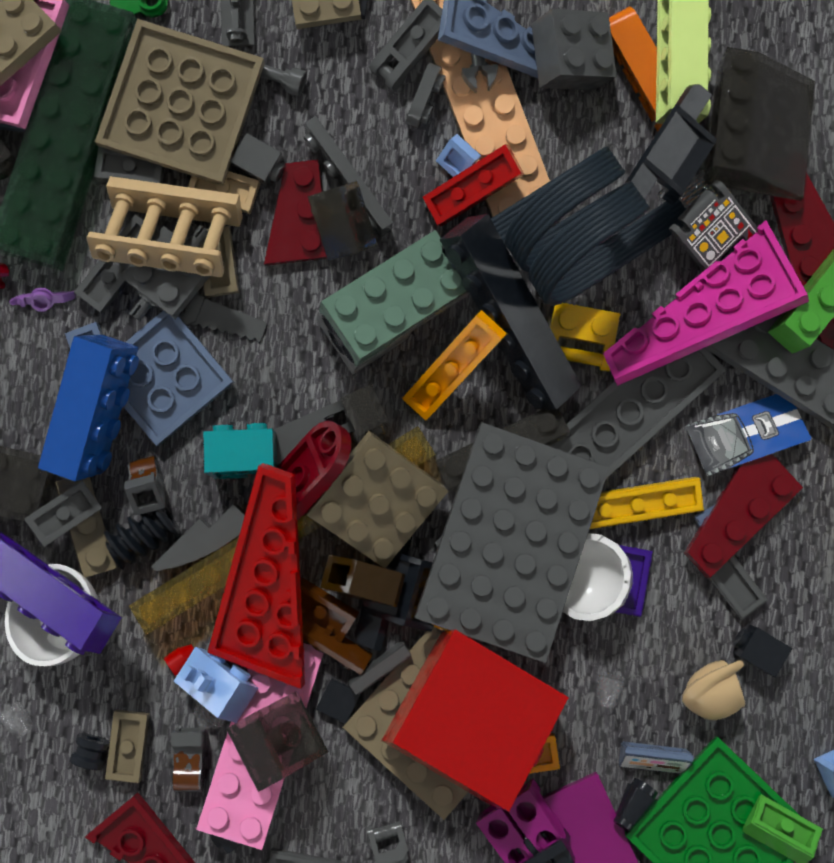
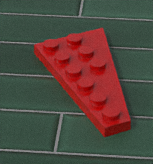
(262, 596)

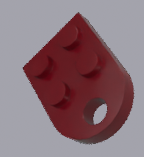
(317, 462)

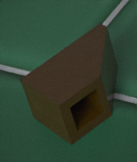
(362, 581)

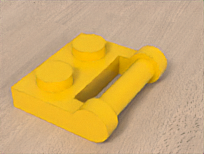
(588, 326)

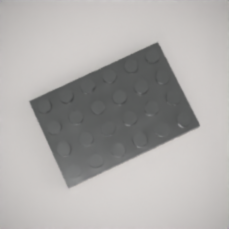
(512, 542)

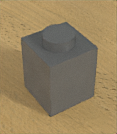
(258, 161)

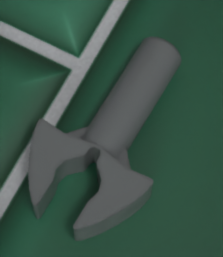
(487, 70)

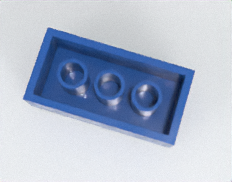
(89, 407)

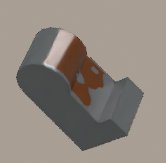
(143, 481)
(188, 759)

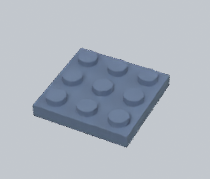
(172, 377)

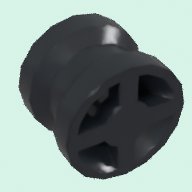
(89, 751)

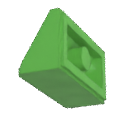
(782, 830)

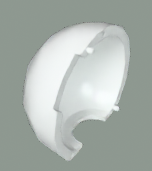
(600, 580)

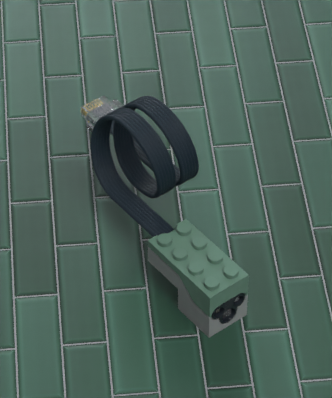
(562, 261)

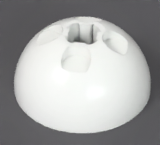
(30, 640)

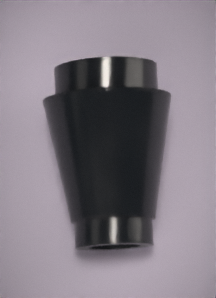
(635, 804)

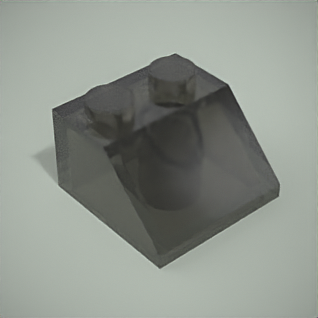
(277, 741)

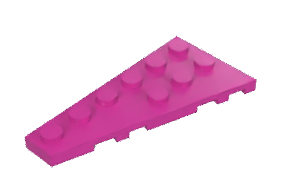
(720, 302)

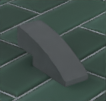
(203, 539)

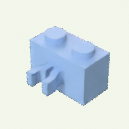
(216, 684)

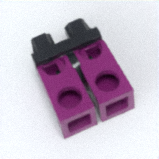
(527, 831)

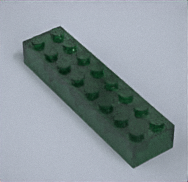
(60, 137)

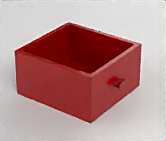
(475, 719)

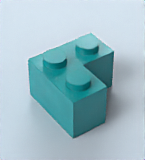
(238, 452)

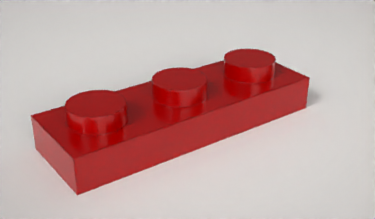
(473, 185)

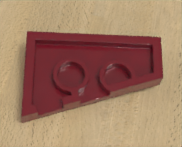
(294, 228)
(138, 835)

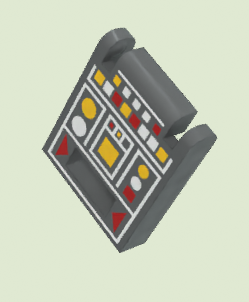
(713, 226)

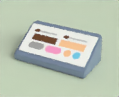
(654, 757)

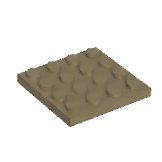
(180, 102)
(376, 715)

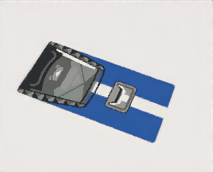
(747, 433)

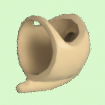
(715, 690)

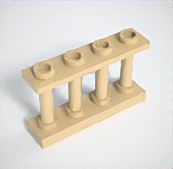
(169, 201)

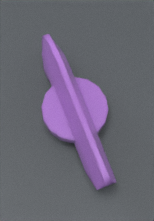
(42, 299)

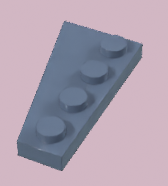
(488, 33)

